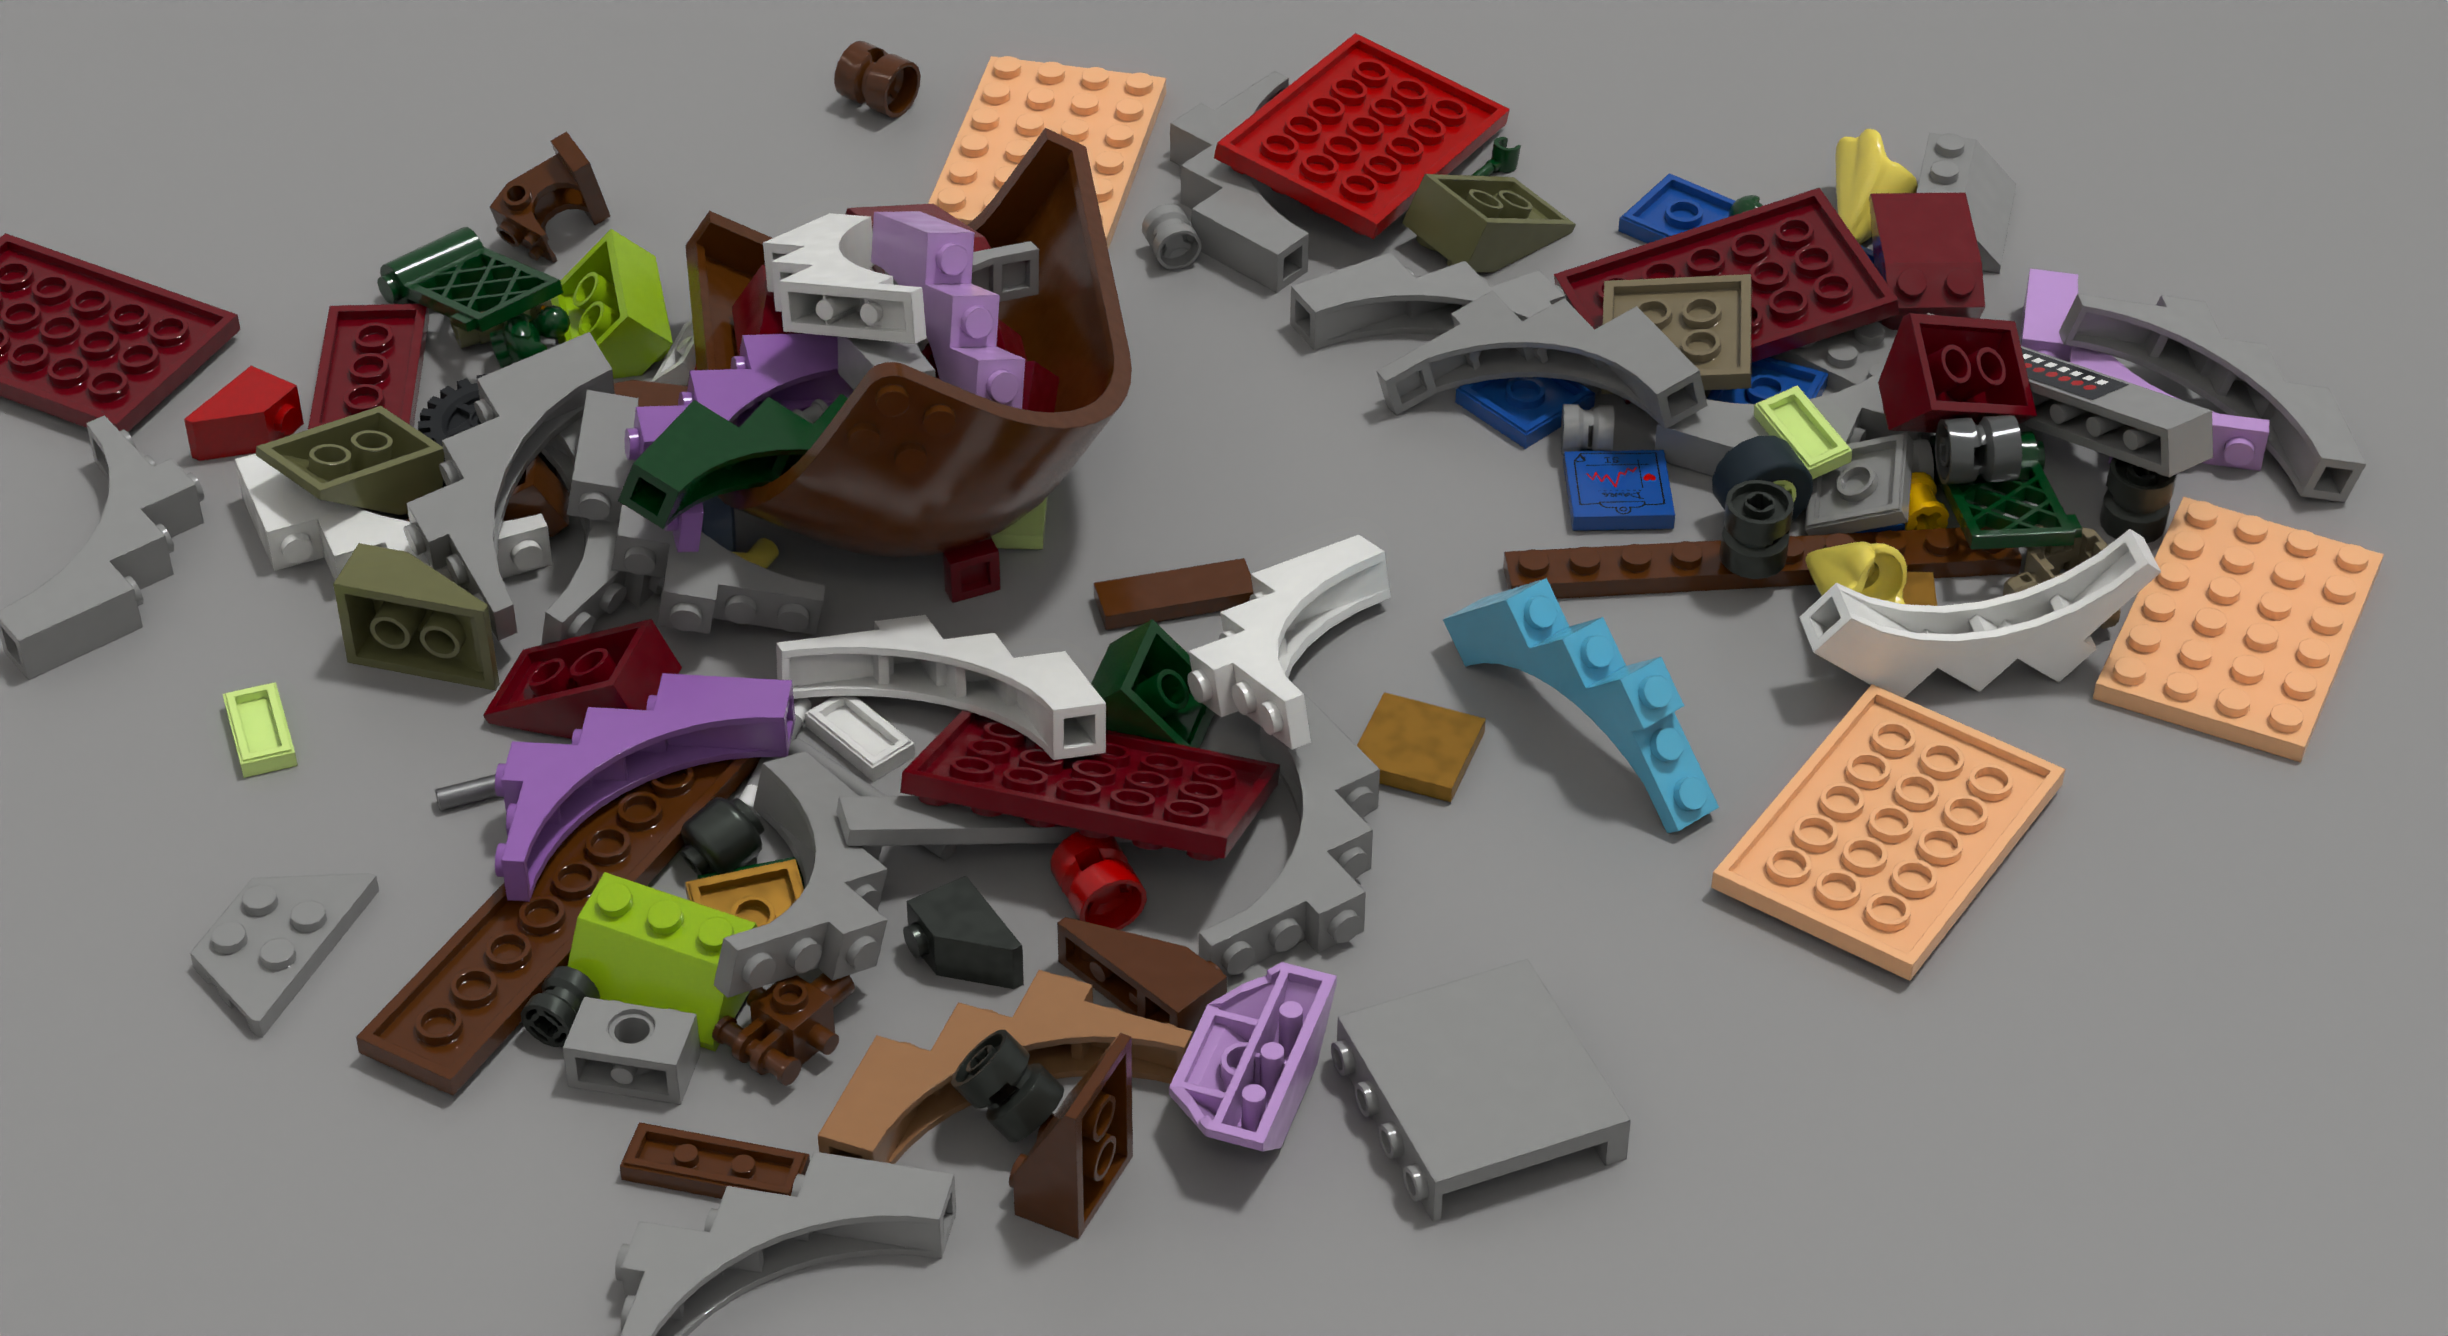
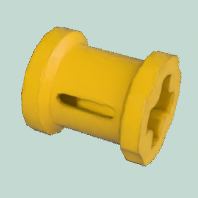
(1924, 508)

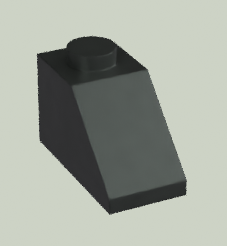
(963, 936)

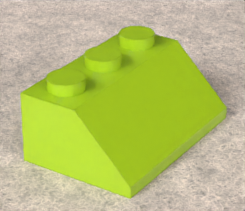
(620, 302)
(655, 951)

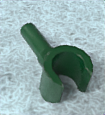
(1502, 159)

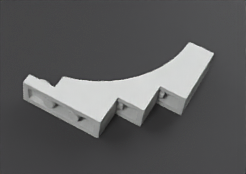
(826, 284)

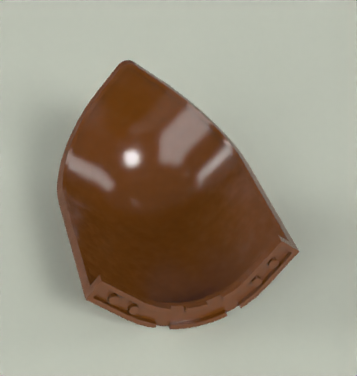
(914, 458)

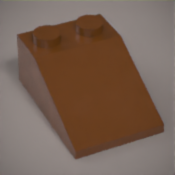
(1079, 1147)

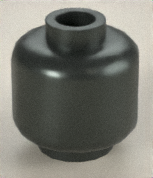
(721, 837)

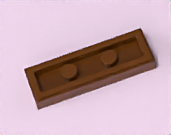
(1173, 593)
(708, 1163)

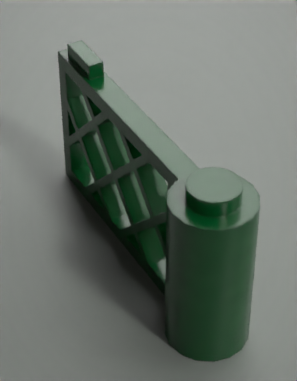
(464, 279)
(2010, 532)

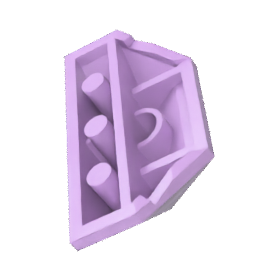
(1255, 1056)

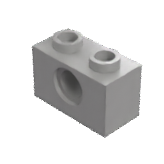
(632, 1050)

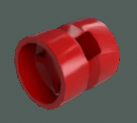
(1098, 881)

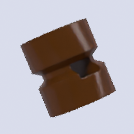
(878, 78)

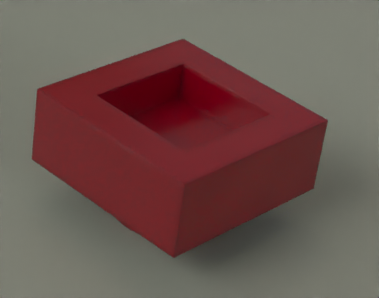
(972, 571)

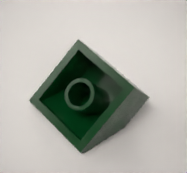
(1148, 688)

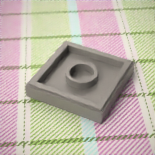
(1866, 491)

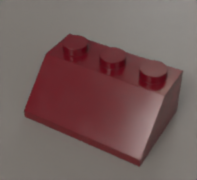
(1954, 371)

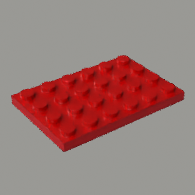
(1361, 134)

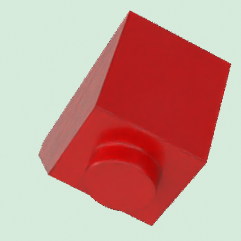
(244, 415)

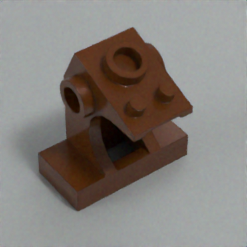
(542, 192)

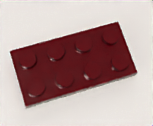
(370, 361)

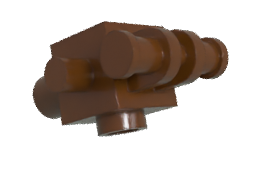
(787, 1025)

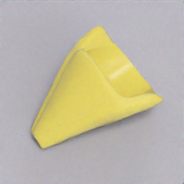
(1862, 171)
(1861, 566)

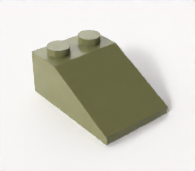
(1483, 220)
(360, 461)
(413, 619)

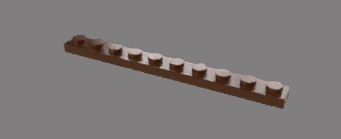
(1698, 564)

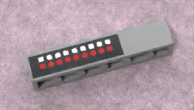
(2117, 416)

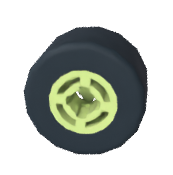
(1766, 460)

